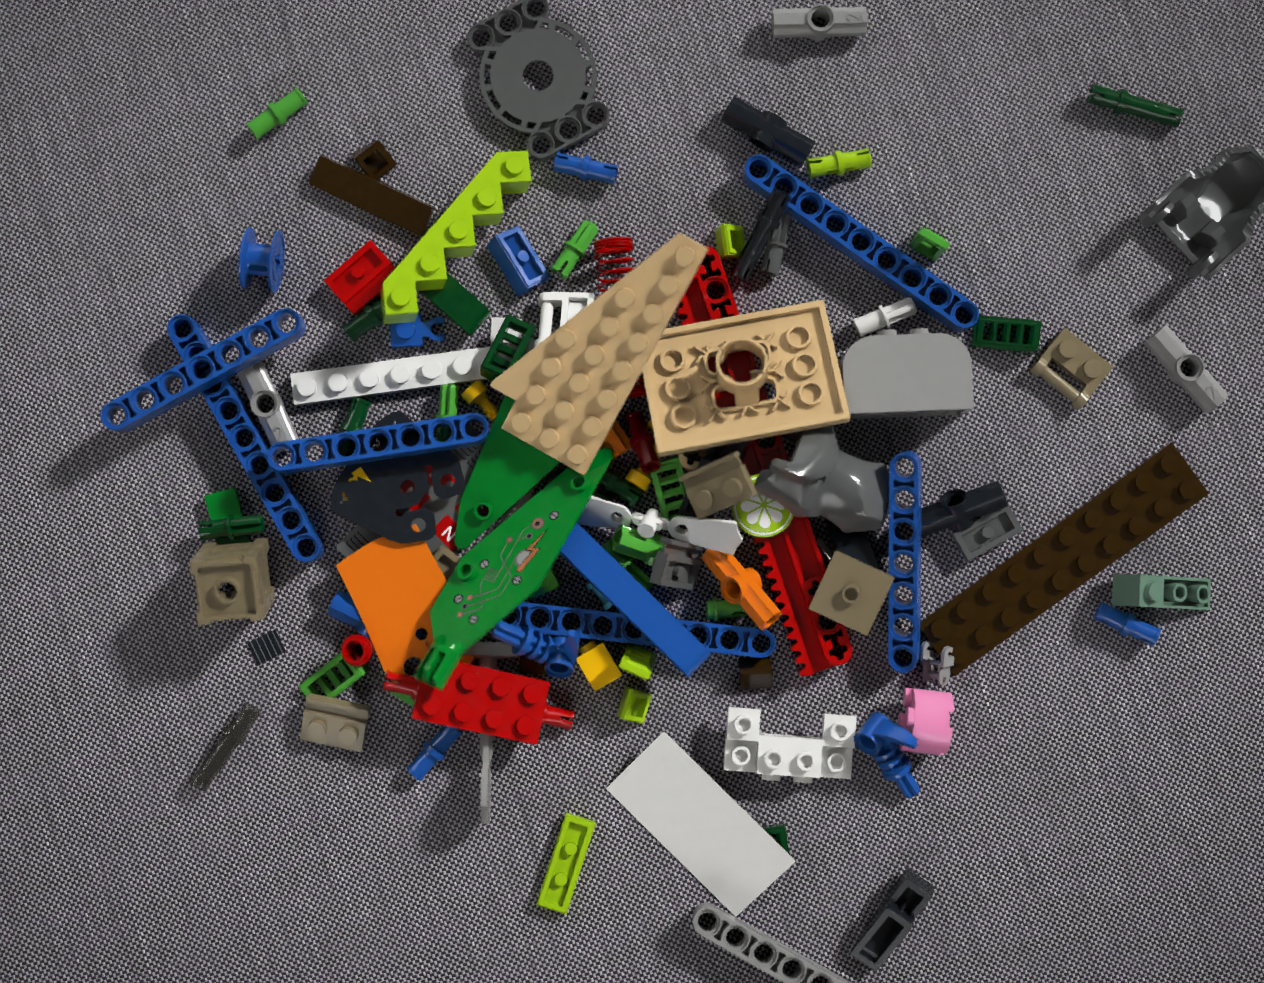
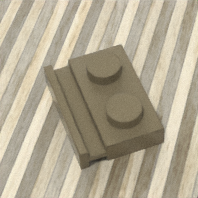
(718, 485)
(335, 722)

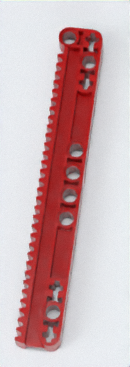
(793, 552)

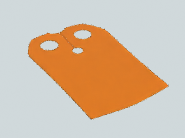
(394, 595)

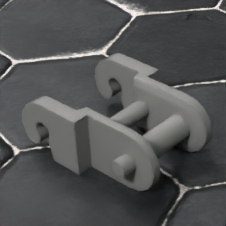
(929, 664)

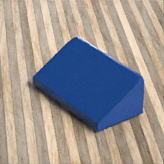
(518, 260)

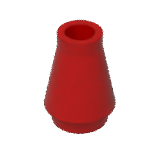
(353, 652)

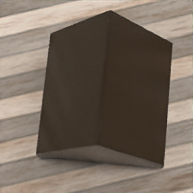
(755, 673)

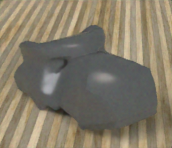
(1212, 209)
(828, 483)

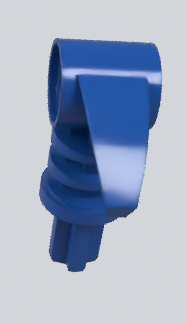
(557, 651)
(880, 739)

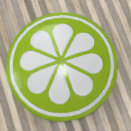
(761, 515)

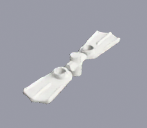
(705, 532)

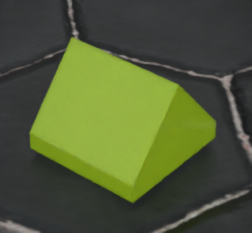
(729, 241)
(634, 705)

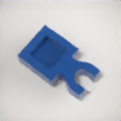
(413, 333)

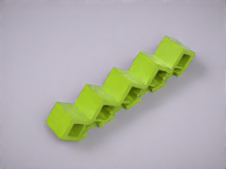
(453, 234)

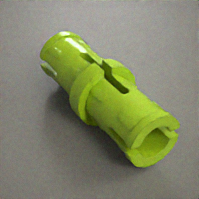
(838, 163)

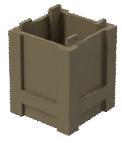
(245, 568)

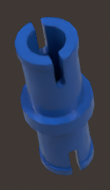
(585, 168)
(1127, 624)
(433, 751)

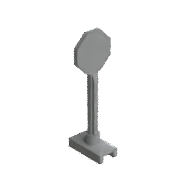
(487, 656)

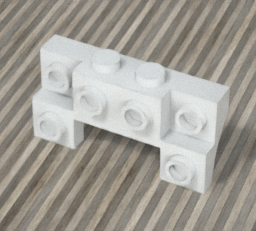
(789, 754)

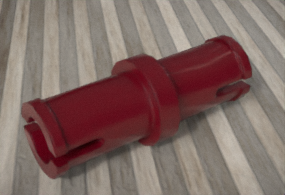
(642, 442)

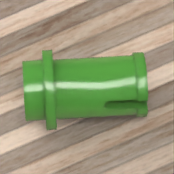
(722, 609)

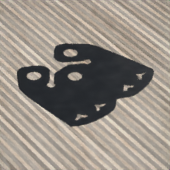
(375, 502)

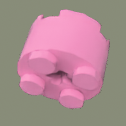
(927, 720)

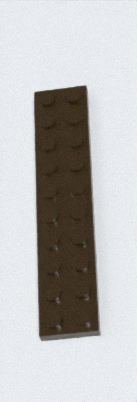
(1063, 558)

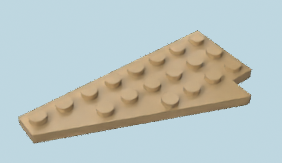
(586, 369)

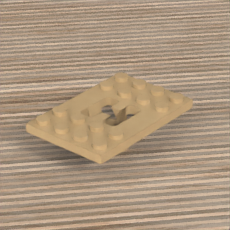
(797, 363)

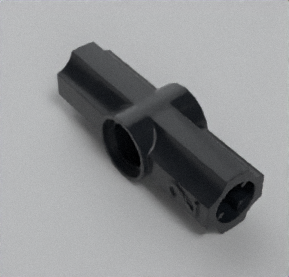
(767, 131)
(960, 508)

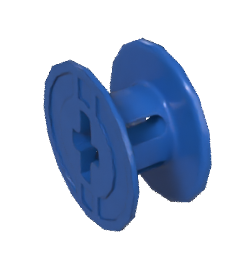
(261, 259)

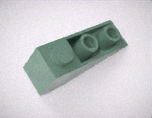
(1161, 591)

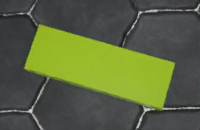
(566, 863)

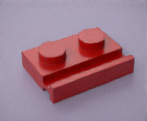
(360, 277)

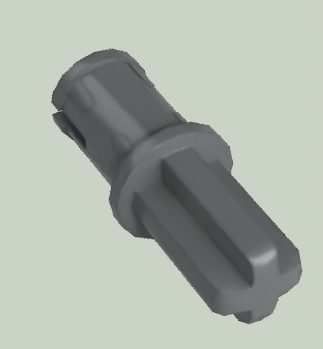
(776, 246)

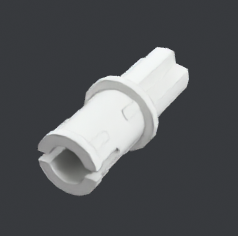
(885, 316)

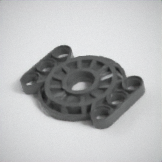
(546, 108)

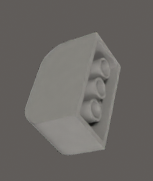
(907, 375)

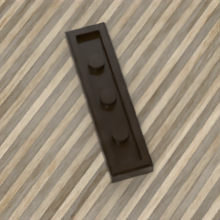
(371, 195)

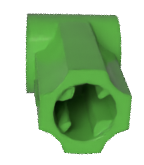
(631, 543)

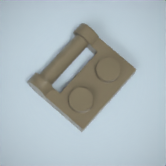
(1077, 361)

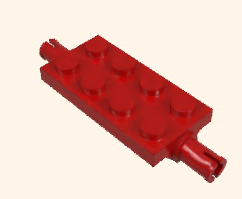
(484, 702)

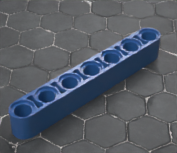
(188, 371)
(363, 439)
(904, 577)
(634, 602)

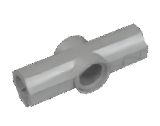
(839, 20)
(1200, 384)
(258, 387)

